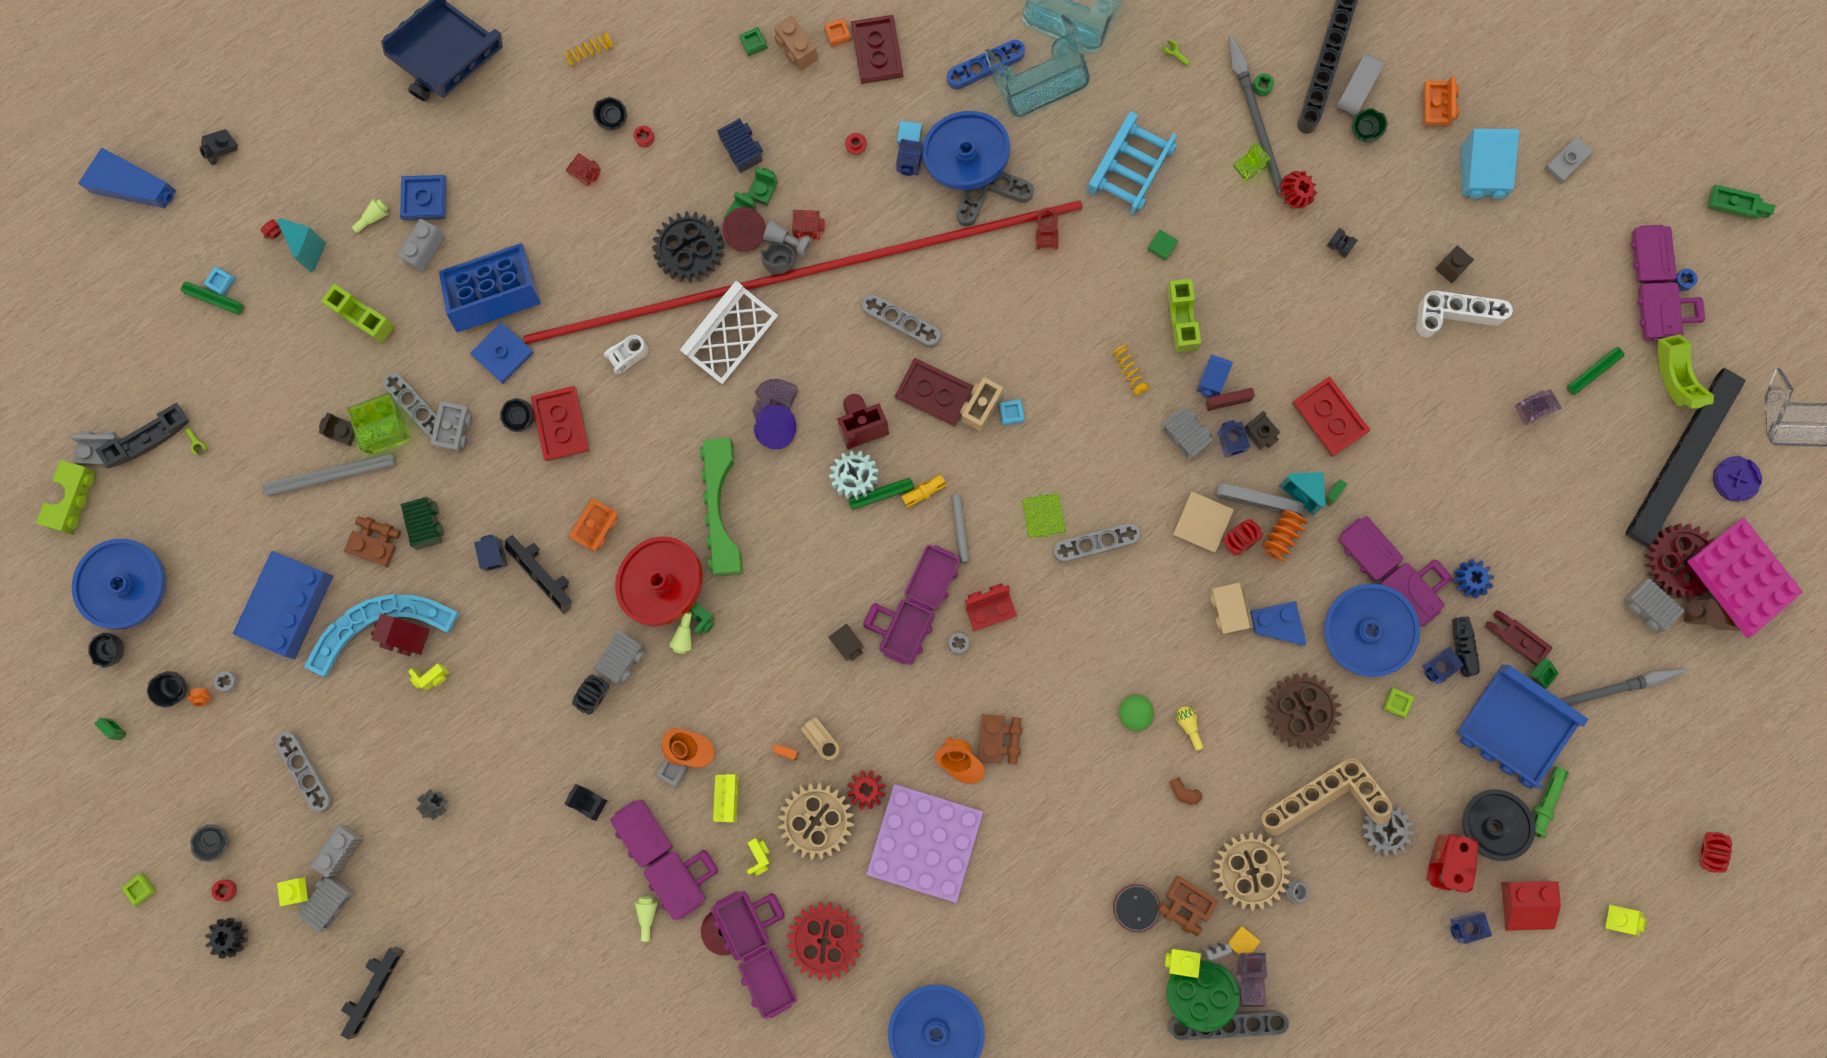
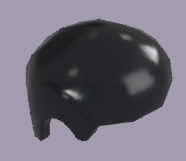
(610, 113)
(517, 415)
(106, 650)
(167, 689)

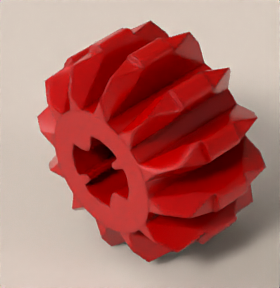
(1297, 189)
(1242, 537)
(871, 783)
(1715, 852)

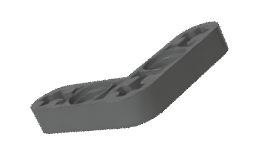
(1020, 184)

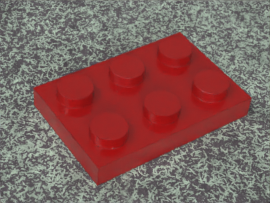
(1331, 416)
(560, 423)

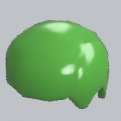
(1136, 712)

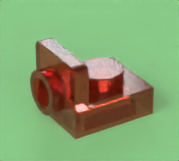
(583, 170)

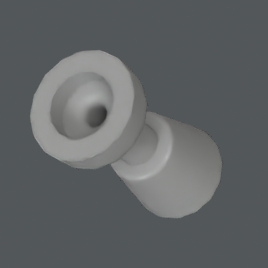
(778, 234)

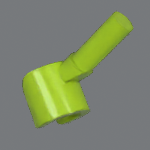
(1174, 50)
(195, 442)

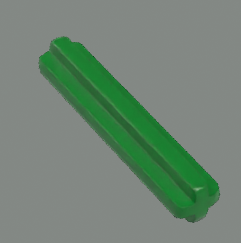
(212, 298)
(1595, 371)
(882, 493)

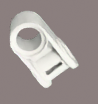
(624, 353)

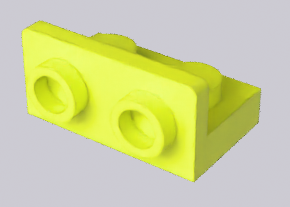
(726, 798)

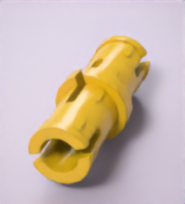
(923, 491)

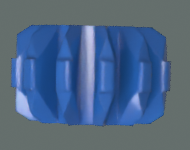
(1481, 583)

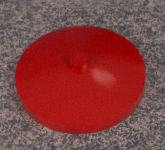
(658, 581)

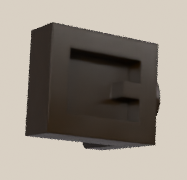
(337, 429)

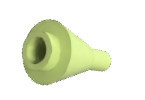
(375, 211)
(682, 638)
(645, 911)

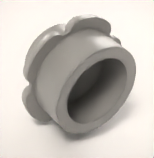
(1301, 891)

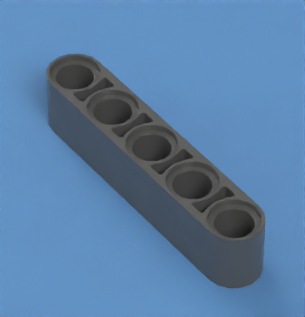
(1239, 1026)

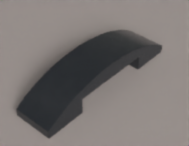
(143, 439)

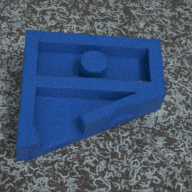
(1279, 622)

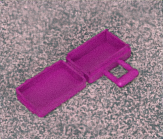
(1657, 299)
(1380, 561)
(913, 618)
(667, 871)
(746, 939)

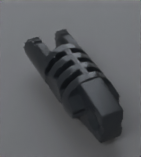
(1465, 646)

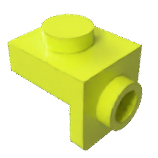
(433, 677)
(760, 852)
(292, 891)
(1625, 920)
(1183, 962)

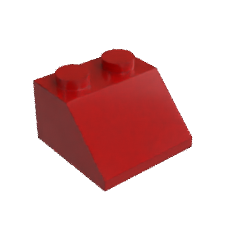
(1531, 905)

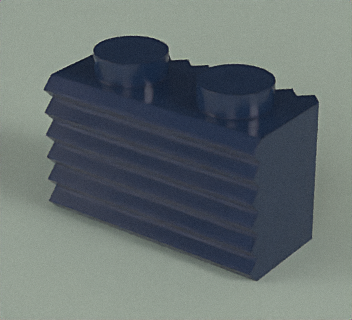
(739, 145)

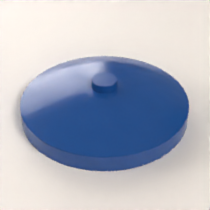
(966, 150)
(118, 584)
(1371, 630)
(936, 1024)

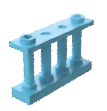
(1121, 146)

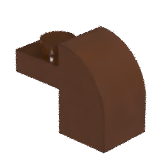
(1708, 613)

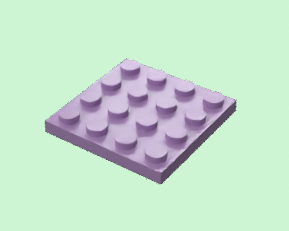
(925, 843)

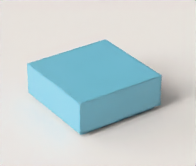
(909, 131)
(219, 281)
(1011, 412)

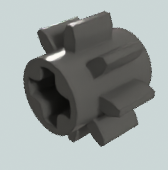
(431, 804)

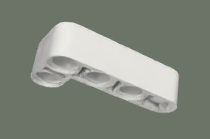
(1464, 313)

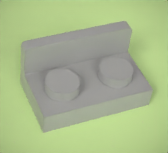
(451, 426)
(87, 443)

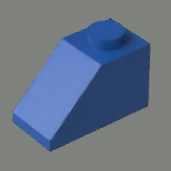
(1214, 376)

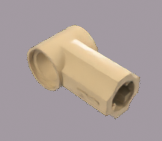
(820, 738)

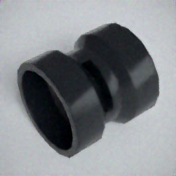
(419, 90)
(1342, 242)

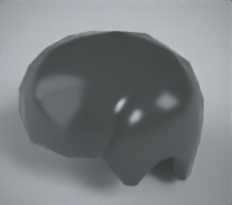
(778, 258)
(209, 842)

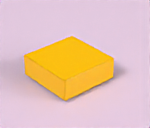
(1243, 941)

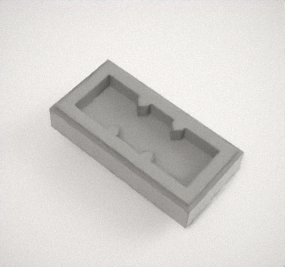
(1568, 159)

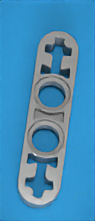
(902, 319)
(413, 408)
(1258, 499)
(1097, 545)
(307, 769)

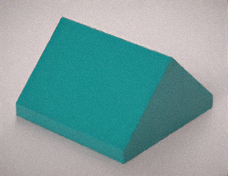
(303, 243)
(1306, 489)

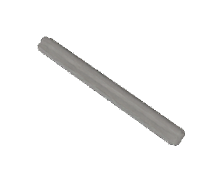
(329, 474)

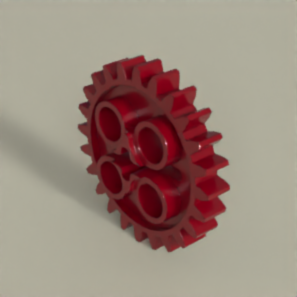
(1667, 546)

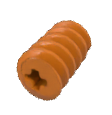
(1283, 535)

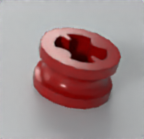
(646, 143)
(228, 895)

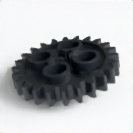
(677, 231)

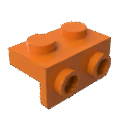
(1440, 102)
(593, 525)

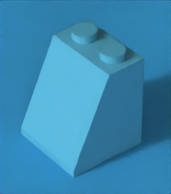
(1489, 163)

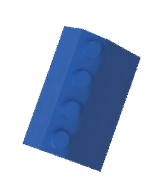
(488, 288)
(283, 605)

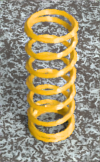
(606, 39)
(1140, 388)

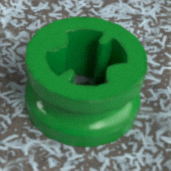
(1265, 78)

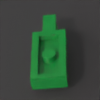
(1739, 202)

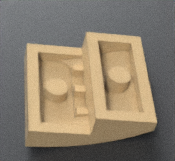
(1203, 521)

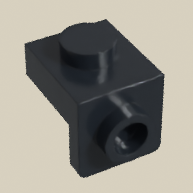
(216, 145)
(585, 802)

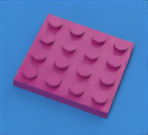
(1745, 577)

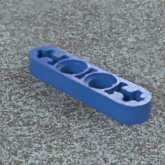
(983, 62)

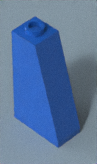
(122, 180)

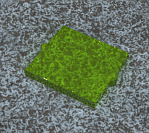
(1043, 515)

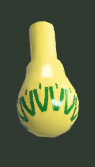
(1187, 720)

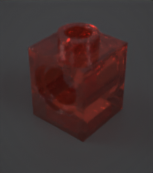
(807, 223)

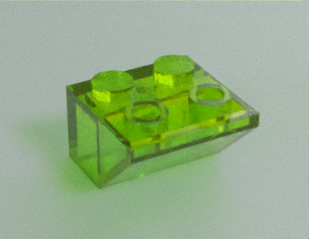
(378, 424)

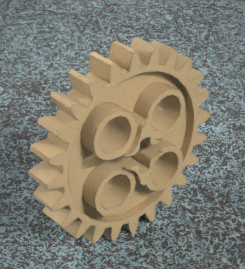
(799, 808)
(1271, 865)

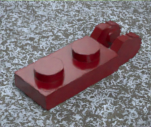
(1520, 638)

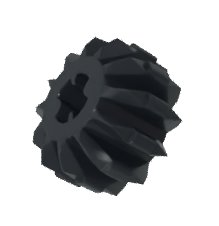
(590, 694)
(232, 944)

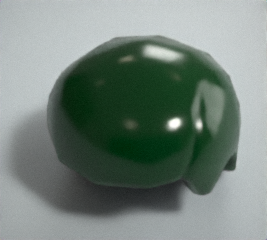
(1369, 125)

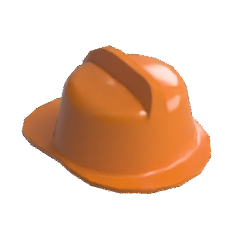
(686, 748)
(958, 760)

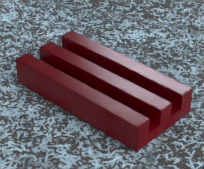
(1230, 399)

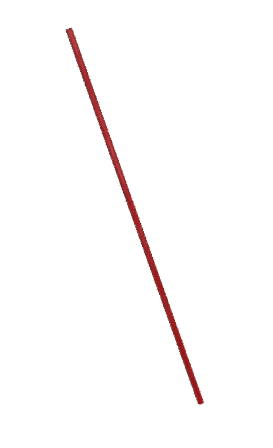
(801, 272)

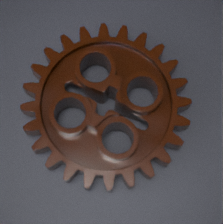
(1321, 701)

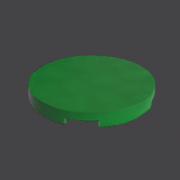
(1204, 1001)

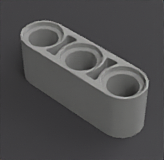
(1360, 84)

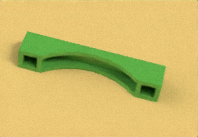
(719, 460)

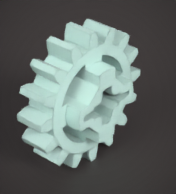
(846, 482)

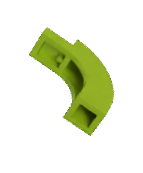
(1678, 375)

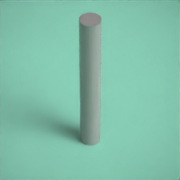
(960, 528)

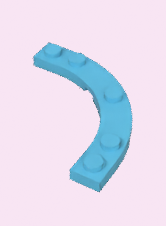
(367, 613)

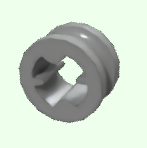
(957, 650)
(224, 674)

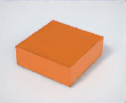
(837, 32)
(785, 752)

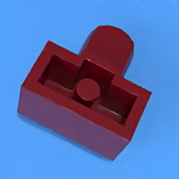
(861, 422)
(401, 634)

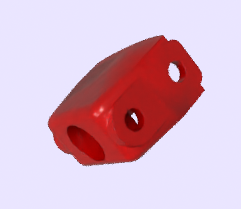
(1456, 861)

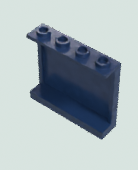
(440, 46)

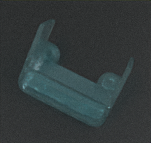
(1092, 22)
(1047, 81)

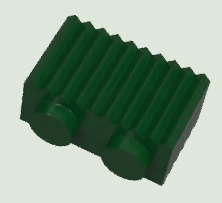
(422, 522)

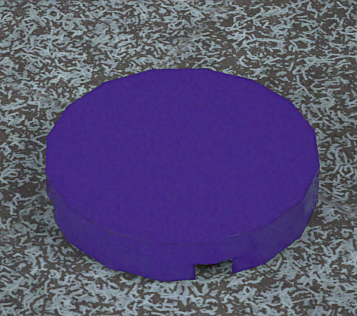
(775, 426)
(1737, 479)

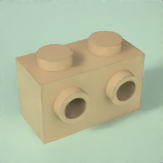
(982, 404)
(1232, 608)

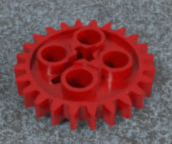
(803, 937)

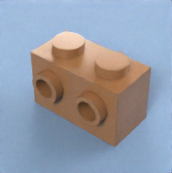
(795, 42)

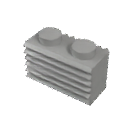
(421, 245)
(1187, 433)
(1653, 606)
(620, 658)
(337, 851)
(325, 903)

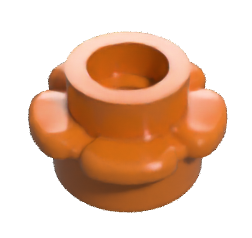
(199, 697)

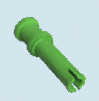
(1544, 812)

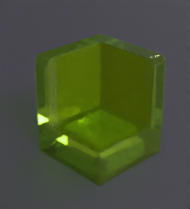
(1252, 162)

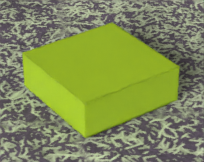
(1398, 703)
(138, 889)

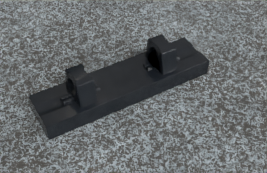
(525, 558)
(360, 1012)

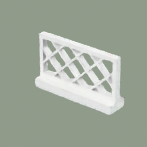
(714, 319)

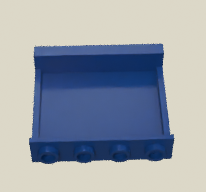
(1519, 726)

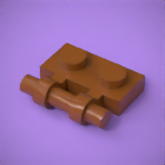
(370, 548)
(991, 739)
(1190, 898)

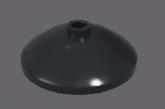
(1509, 816)

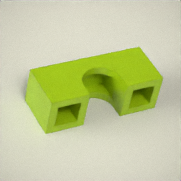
(1181, 308)
(357, 313)
(66, 513)

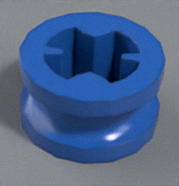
(1690, 274)

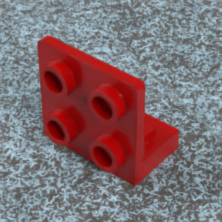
(990, 607)

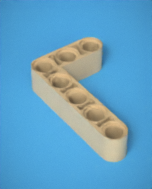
(1327, 795)

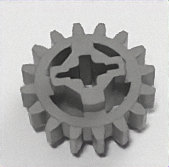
(1385, 838)

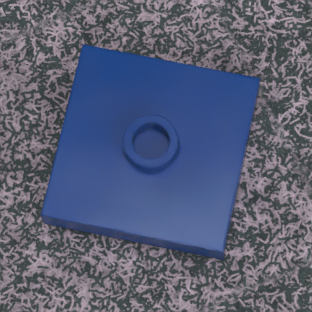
(423, 197)
(502, 353)

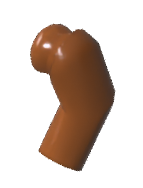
(1185, 795)

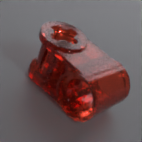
(1046, 231)

